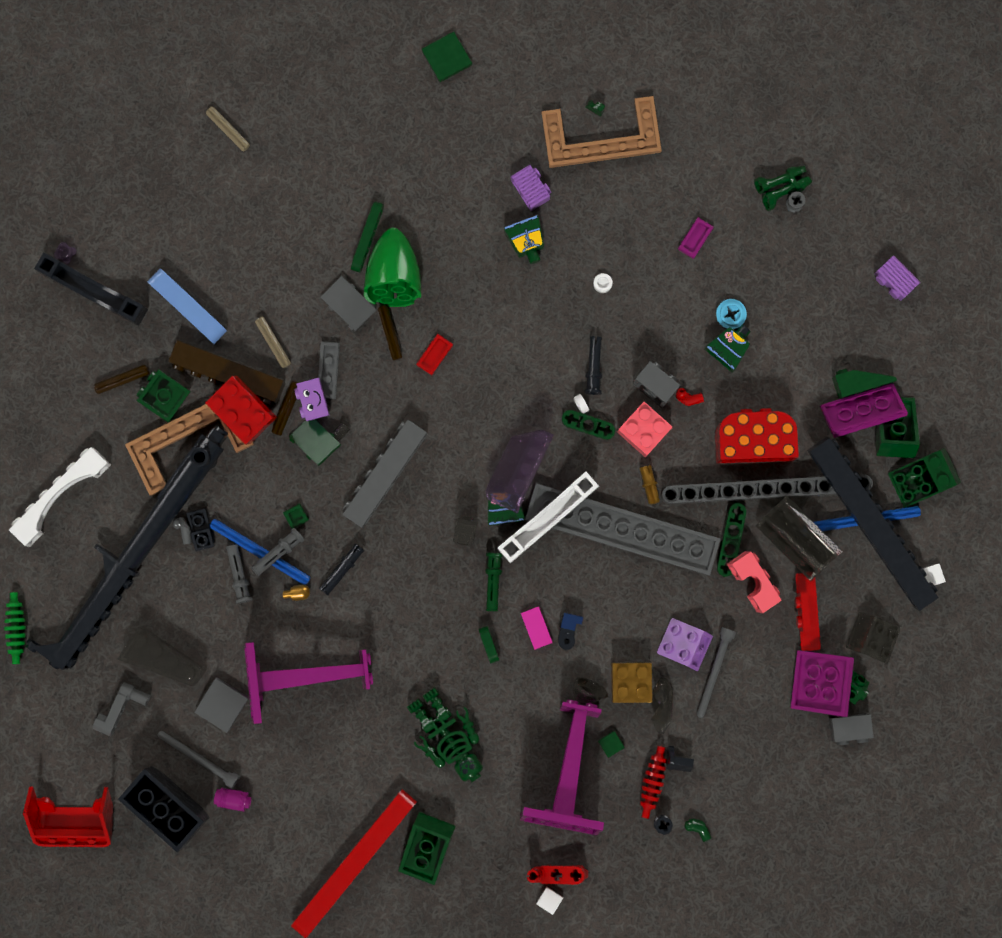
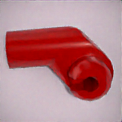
(688, 399)

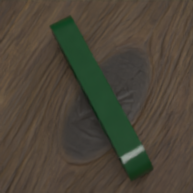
(367, 237)
(733, 540)

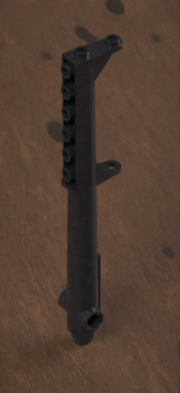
(121, 570)

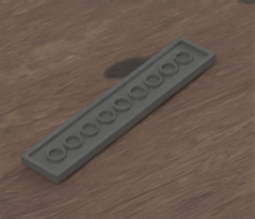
(631, 532)

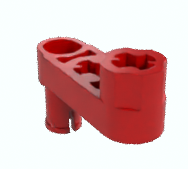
(545, 874)

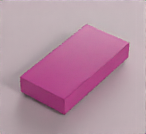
(536, 628)

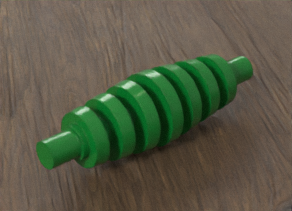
(14, 628)

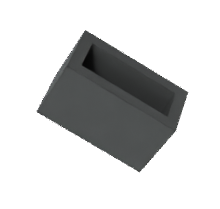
(851, 728)

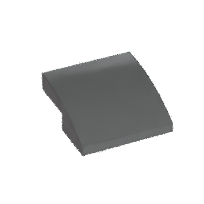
(221, 705)

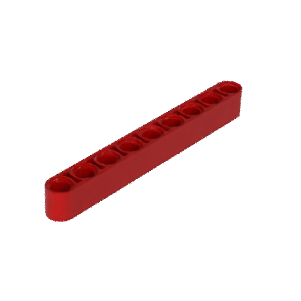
(353, 863)

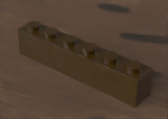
(221, 370)

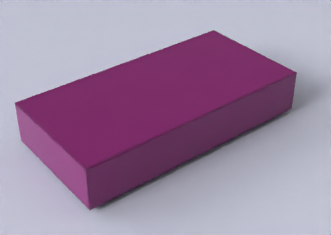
(695, 238)

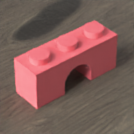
(765, 594)

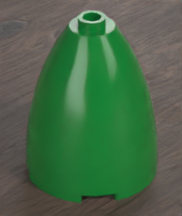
(392, 270)

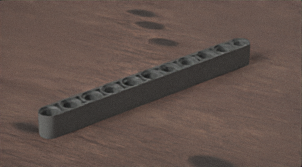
(756, 487)

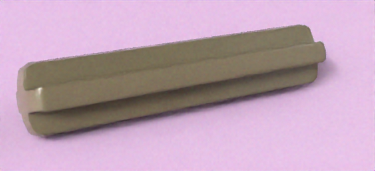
(227, 128)
(272, 342)

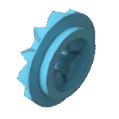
(733, 305)

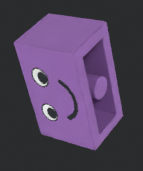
(312, 399)

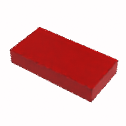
(434, 354)

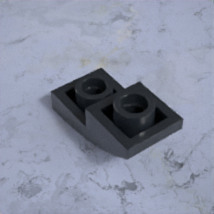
(200, 529)

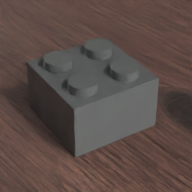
(656, 383)

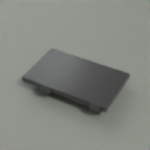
(348, 303)

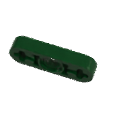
(591, 432)

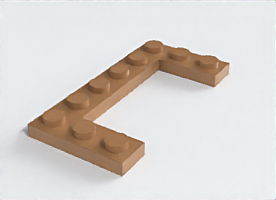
(643, 144)
(143, 447)

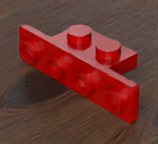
(807, 617)

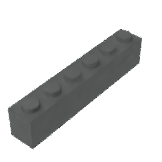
(385, 473)

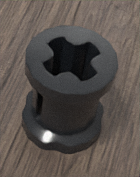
(668, 826)

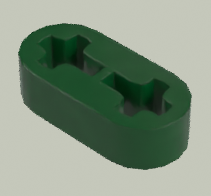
(488, 644)

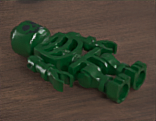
(466, 764)

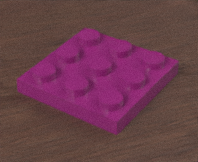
(822, 683)

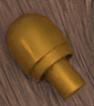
(297, 592)

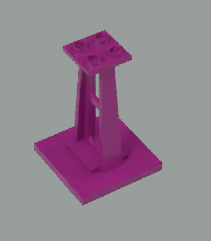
(273, 680)
(562, 814)

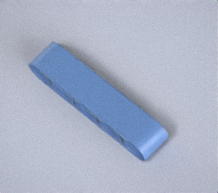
(187, 306)

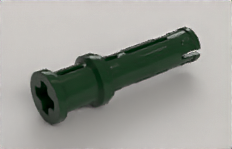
(493, 571)

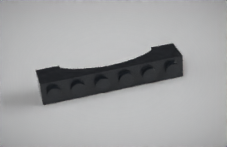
(91, 289)

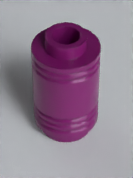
(232, 799)

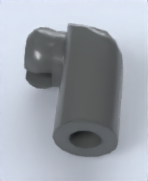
(185, 529)

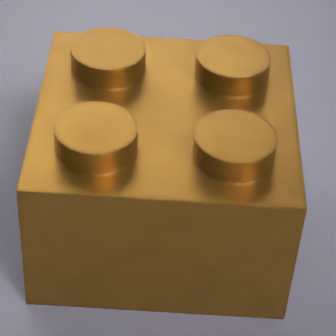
(631, 682)

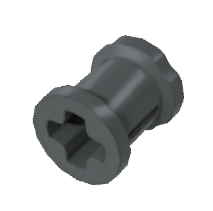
(801, 201)

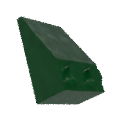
(900, 435)
(426, 848)

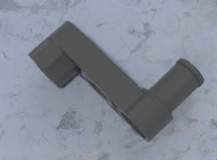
(108, 724)

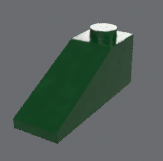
(854, 382)

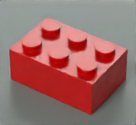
(241, 410)

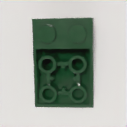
(924, 478)

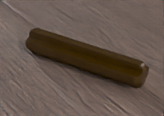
(389, 332)
(121, 379)
(285, 410)

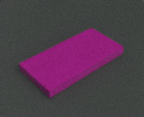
(863, 410)

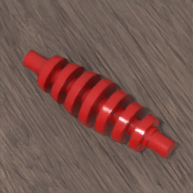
(653, 782)

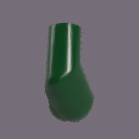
(698, 826)

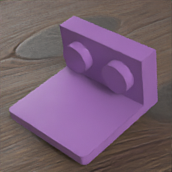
(685, 644)

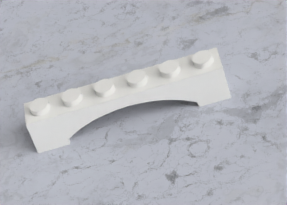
(548, 517)
(28, 527)

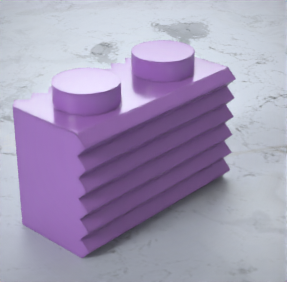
(530, 187)
(896, 278)

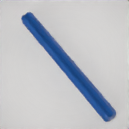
(844, 522)
(258, 551)

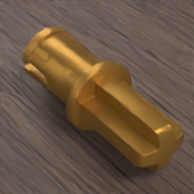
(649, 484)

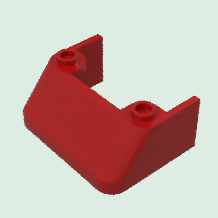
(69, 825)

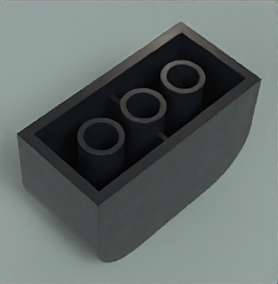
(164, 807)

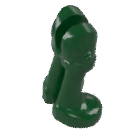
(763, 185)

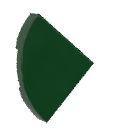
(597, 108)

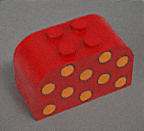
(756, 437)

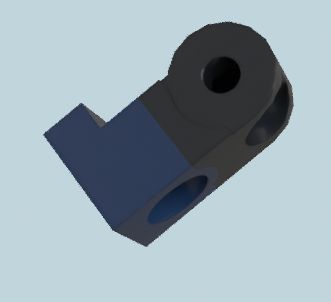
(566, 636)

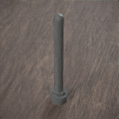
(726, 636)
(229, 778)

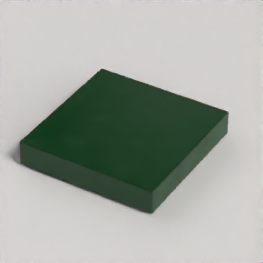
(446, 57)

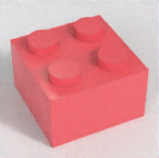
(644, 429)

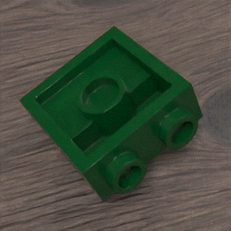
(162, 395)

